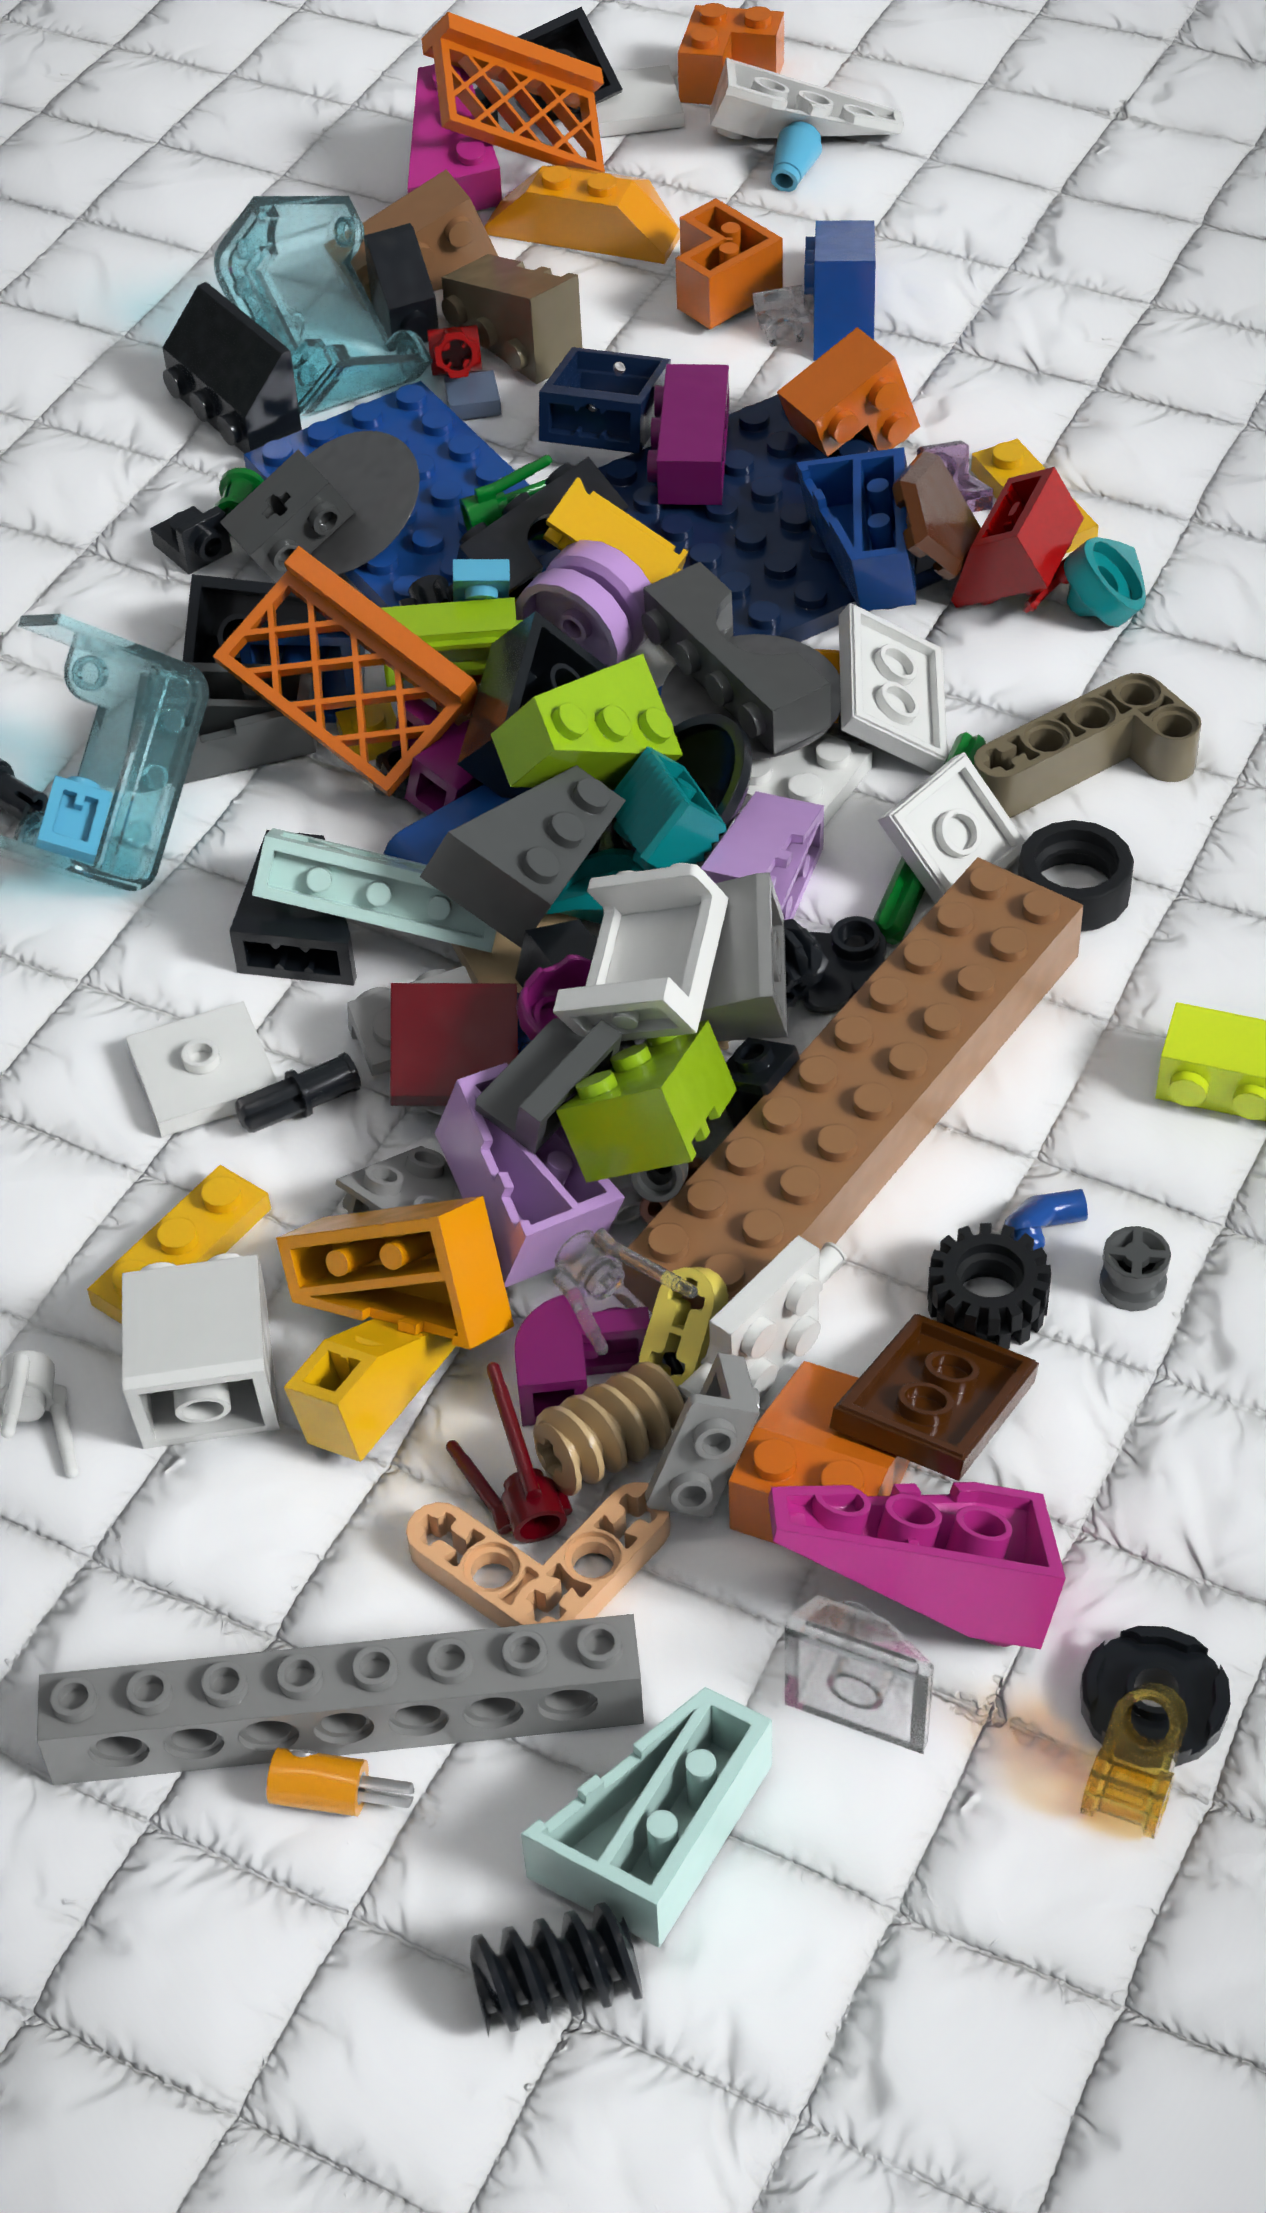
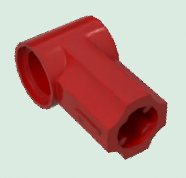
(454, 351)

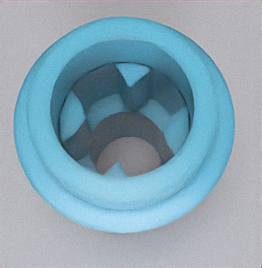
(795, 154)

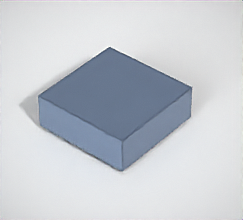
(473, 395)

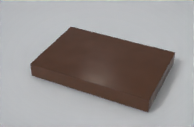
(935, 1396)

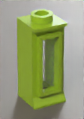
(457, 629)

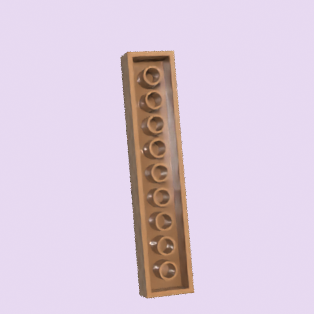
(869, 1082)

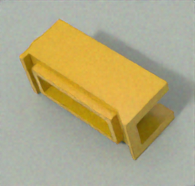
(597, 519)

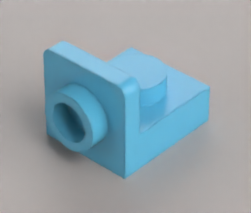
(480, 579)
(74, 818)

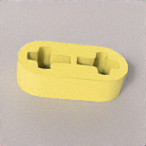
(683, 1330)

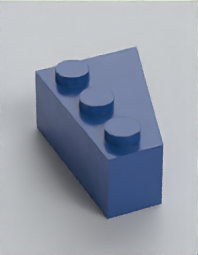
(842, 279)
(861, 525)

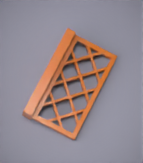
(522, 69)
(376, 632)

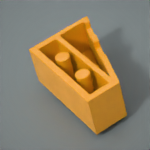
(406, 1266)

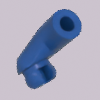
(1047, 1211)

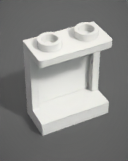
(649, 953)

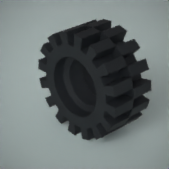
(990, 1257)

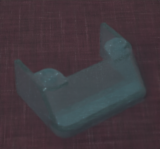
(135, 749)

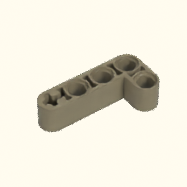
(1114, 722)

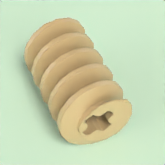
(607, 1426)

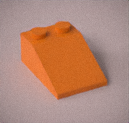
(799, 1449)

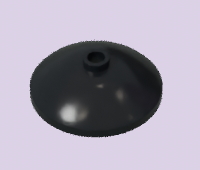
(717, 759)

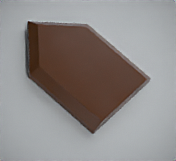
(937, 515)

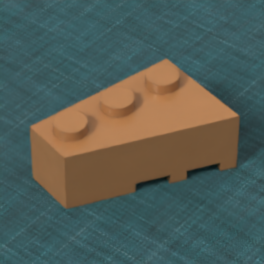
(444, 225)

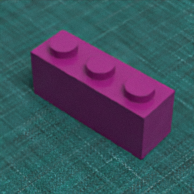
(690, 434)

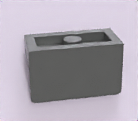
(544, 1078)

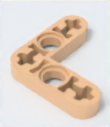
(532, 1583)

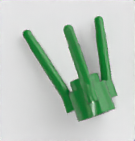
(490, 500)

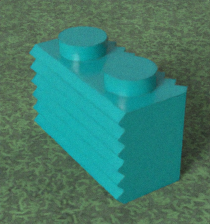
(665, 813)

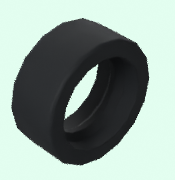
(1084, 845)

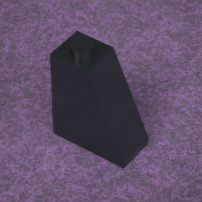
(290, 939)

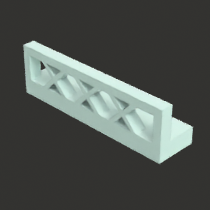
(363, 888)

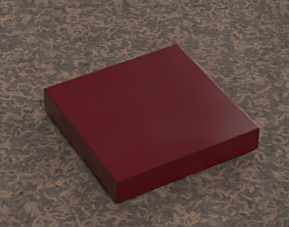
(446, 1035)

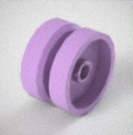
(592, 598)

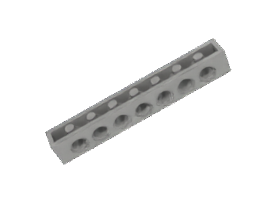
(340, 1699)

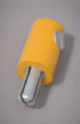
(330, 1783)

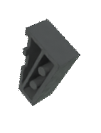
(245, 729)
(523, 852)

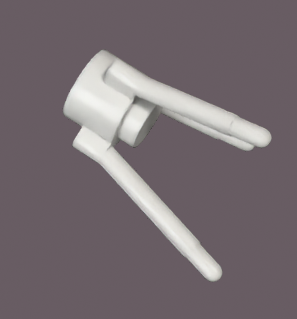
(27, 1392)

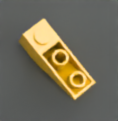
(362, 1384)

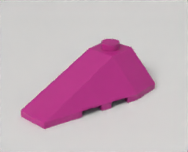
(963, 1558)

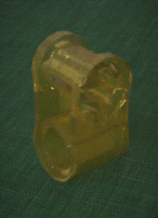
(1132, 1773)

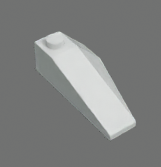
(764, 102)

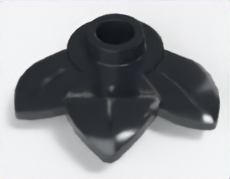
(854, 953)

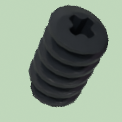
(554, 1967)

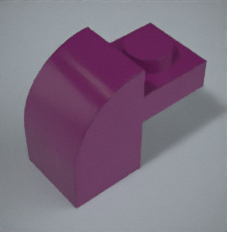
(434, 772)
(557, 1355)

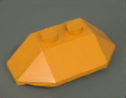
(588, 214)

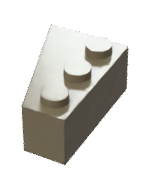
(519, 312)

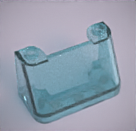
(295, 278)

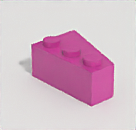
(438, 149)

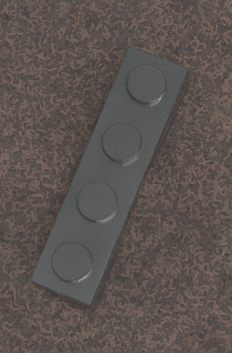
(771, 696)

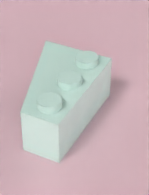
(656, 1817)

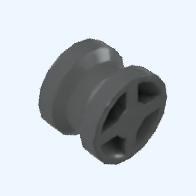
(1148, 1259)

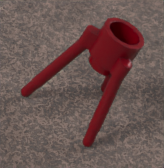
(530, 1501)

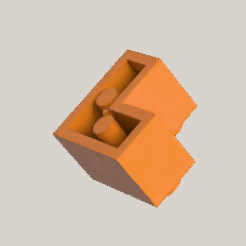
(723, 32)
(724, 262)
(850, 392)

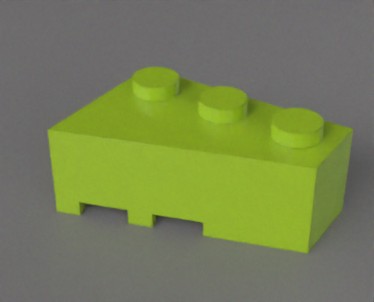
(589, 723)
(648, 1105)

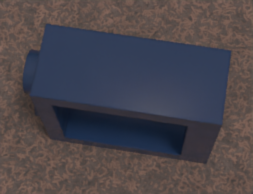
(620, 400)

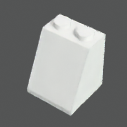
(198, 1351)

